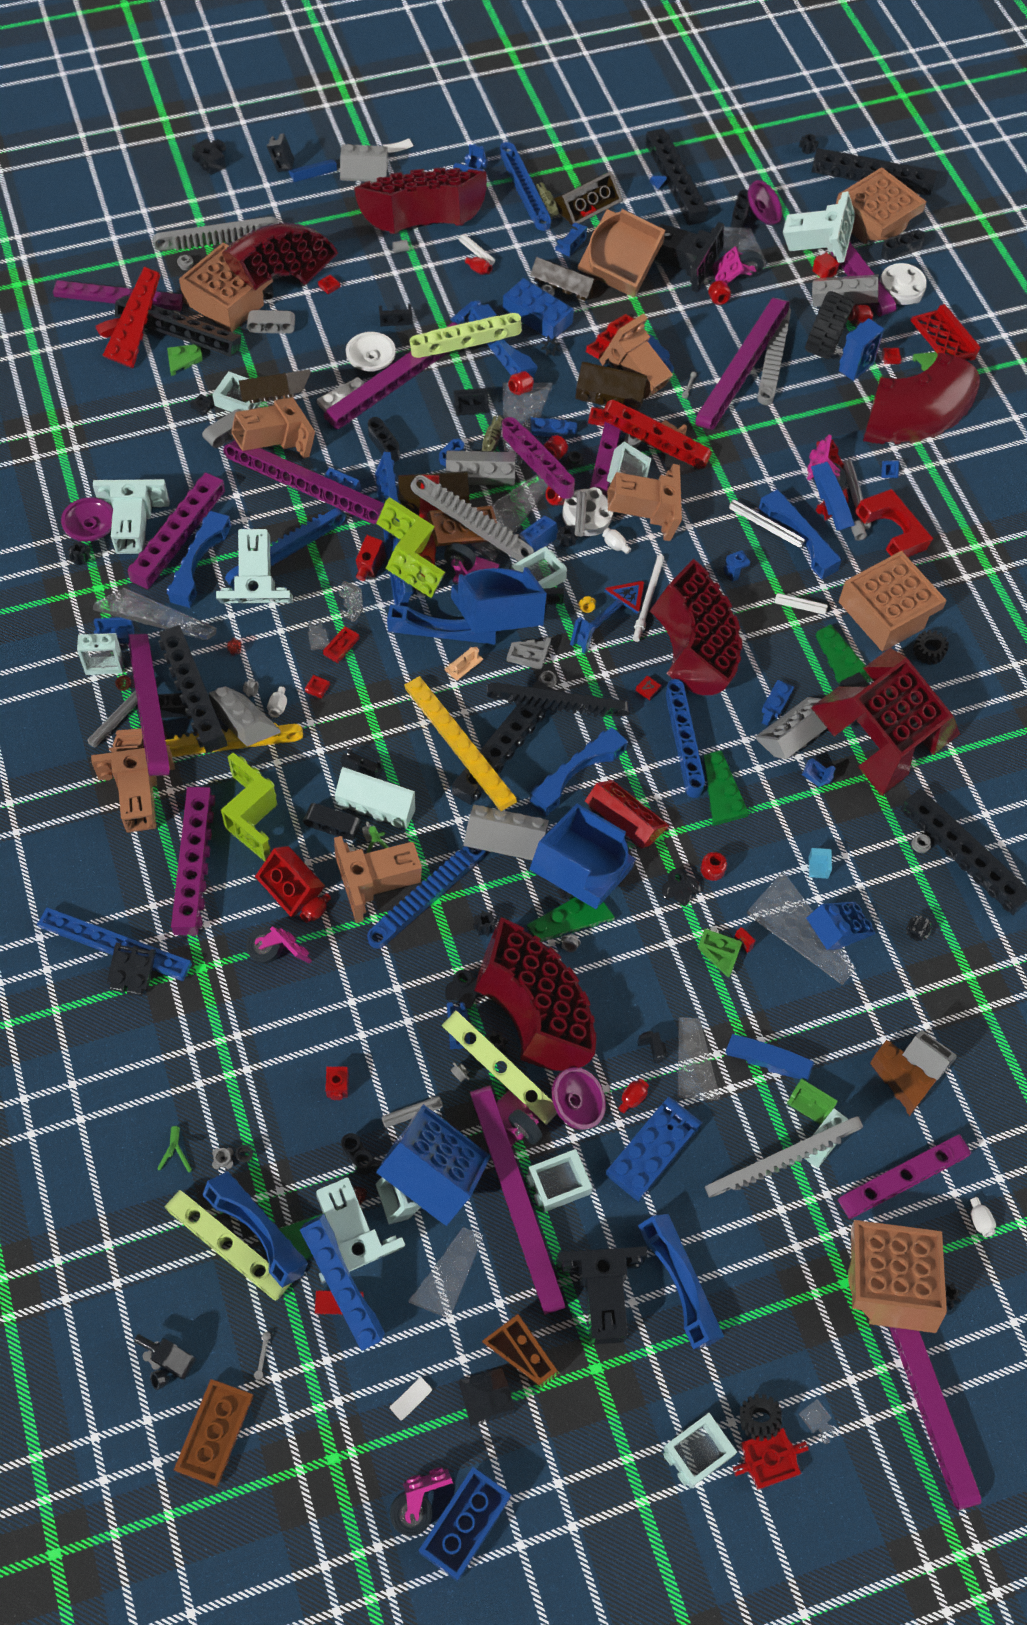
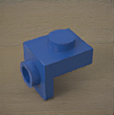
(735, 563)
(818, 773)

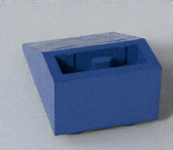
(840, 924)

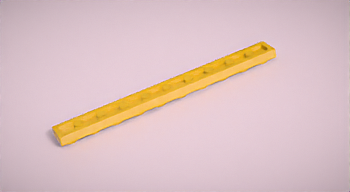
(460, 744)

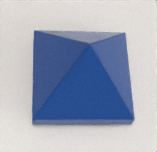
(657, 181)
(890, 469)

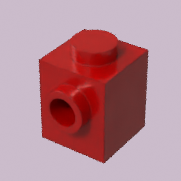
(825, 266)
(337, 1082)

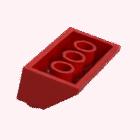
(626, 813)

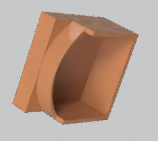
(882, 206)
(622, 251)
(219, 292)
(891, 600)
(898, 1275)

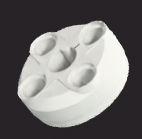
(904, 283)
(597, 513)

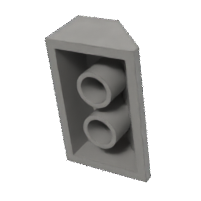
(363, 162)

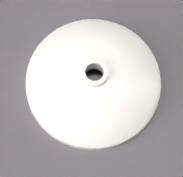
(370, 351)

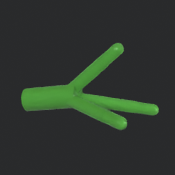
(376, 837)
(174, 1140)

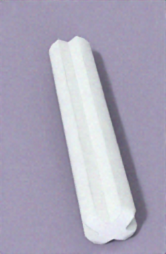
(476, 249)
(800, 603)

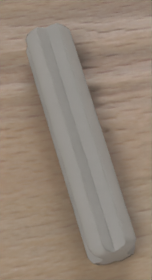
(580, 514)
(409, 1112)

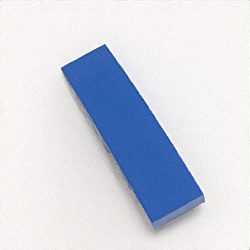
(833, 495)
(769, 1056)

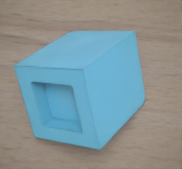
(820, 863)

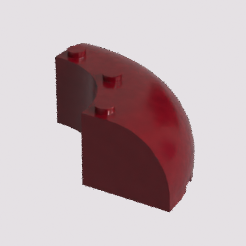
(422, 198)
(279, 251)
(922, 403)
(700, 631)
(539, 998)

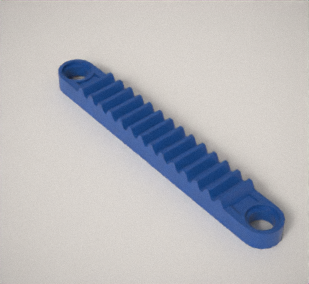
(525, 186)
(298, 539)
(424, 896)

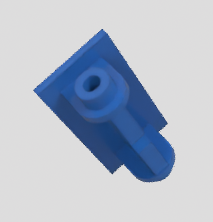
(463, 315)

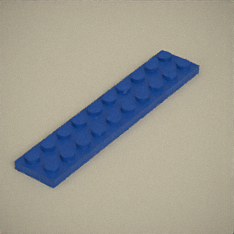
(386, 488)

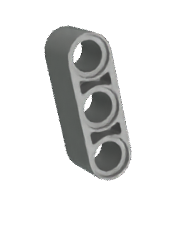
(271, 321)
(220, 431)

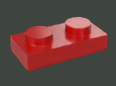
(341, 644)

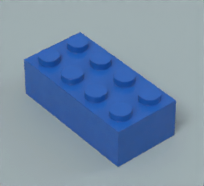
(538, 309)
(465, 1524)

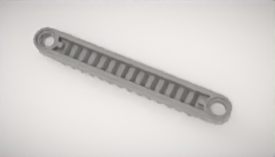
(209, 234)
(772, 363)
(471, 518)
(783, 1158)

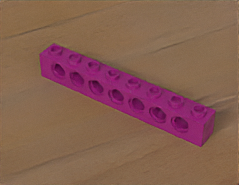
(176, 531)
(190, 924)

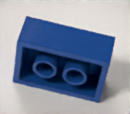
(860, 349)

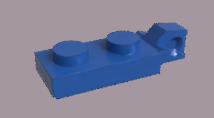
(551, 427)
(776, 701)

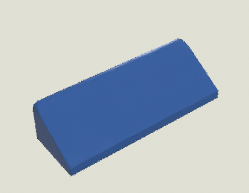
(313, 170)

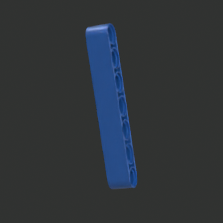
(685, 745)

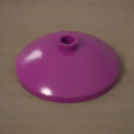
(764, 202)
(87, 519)
(578, 1098)

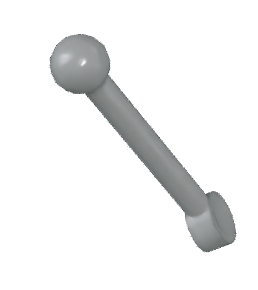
(685, 394)
(259, 1374)

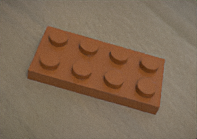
(451, 531)
(213, 1433)

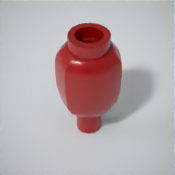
(479, 265)
(314, 908)
(633, 1095)

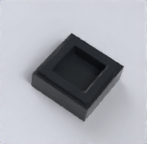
(202, 404)

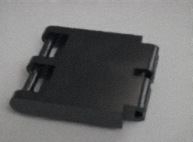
(130, 969)

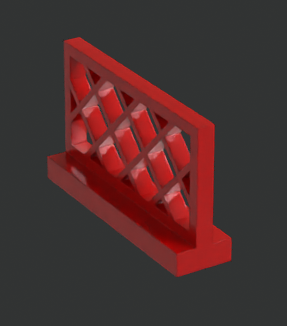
(953, 330)

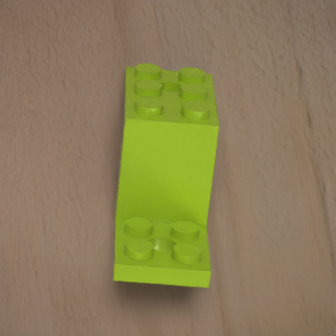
(406, 557)
(249, 806)

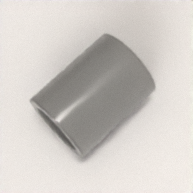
(400, 246)
(858, 530)

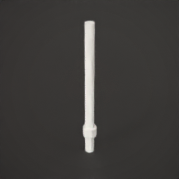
(640, 623)

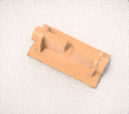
(464, 663)

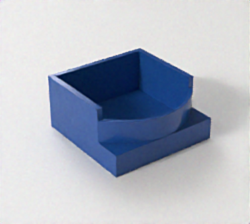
(499, 599)
(584, 856)
(434, 1165)

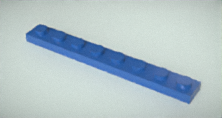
(105, 941)

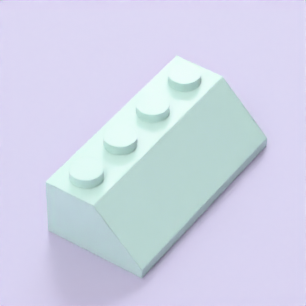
(375, 798)

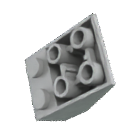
(929, 1055)

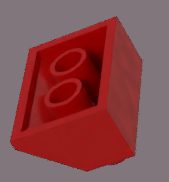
(289, 880)

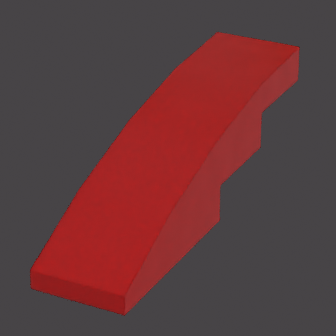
(603, 340)

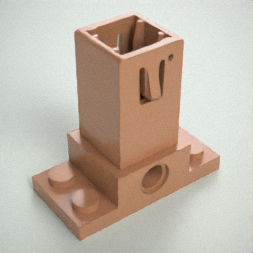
(635, 355)
(274, 425)
(649, 499)
(133, 783)
(375, 872)

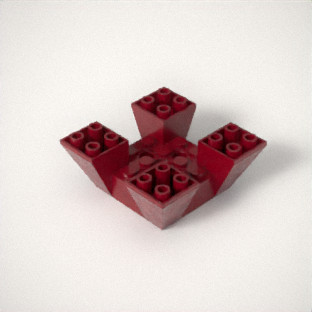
(895, 713)

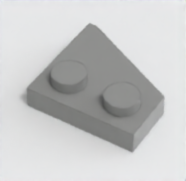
(529, 653)

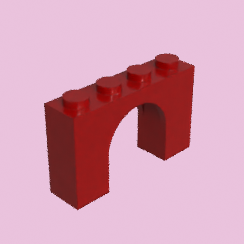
(889, 506)

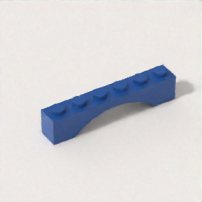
(509, 357)
(779, 509)
(213, 531)
(408, 621)
(604, 749)
(230, 1198)
(354, 1308)
(699, 1318)

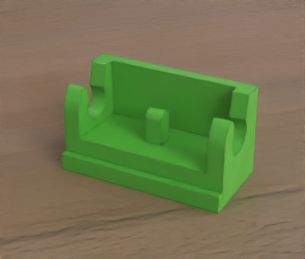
(811, 1101)

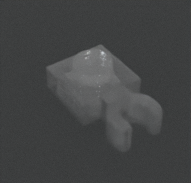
(317, 636)
(816, 1419)

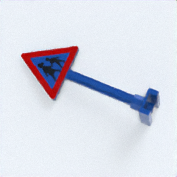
(625, 594)

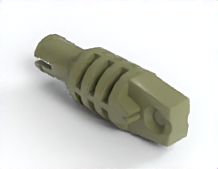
(547, 199)
(492, 435)

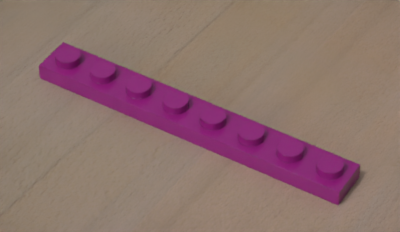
(110, 294)

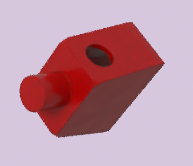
(370, 558)

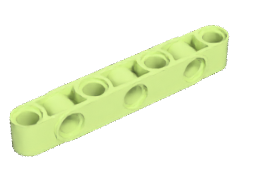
(465, 335)
(489, 1055)
(215, 1234)

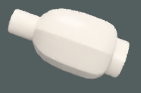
(615, 540)
(277, 703)
(982, 1218)

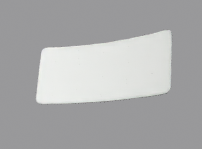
(399, 146)
(411, 1398)

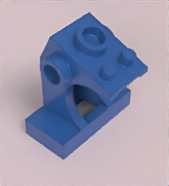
(474, 160)

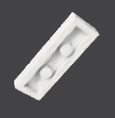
(336, 395)

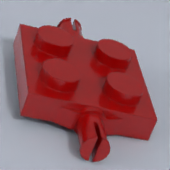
(770, 1459)

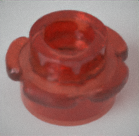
(234, 646)

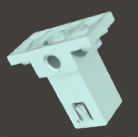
(822, 228)
(131, 506)
(254, 570)
(351, 1227)

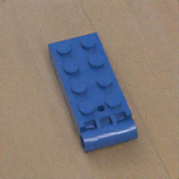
(653, 1149)

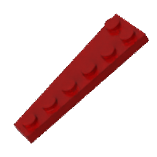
(128, 331)

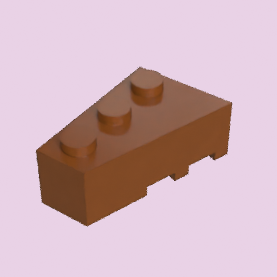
(905, 1079)
(521, 1349)

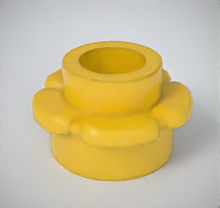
(587, 604)

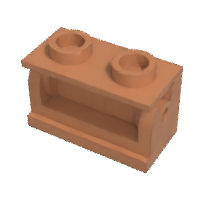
(127, 740)

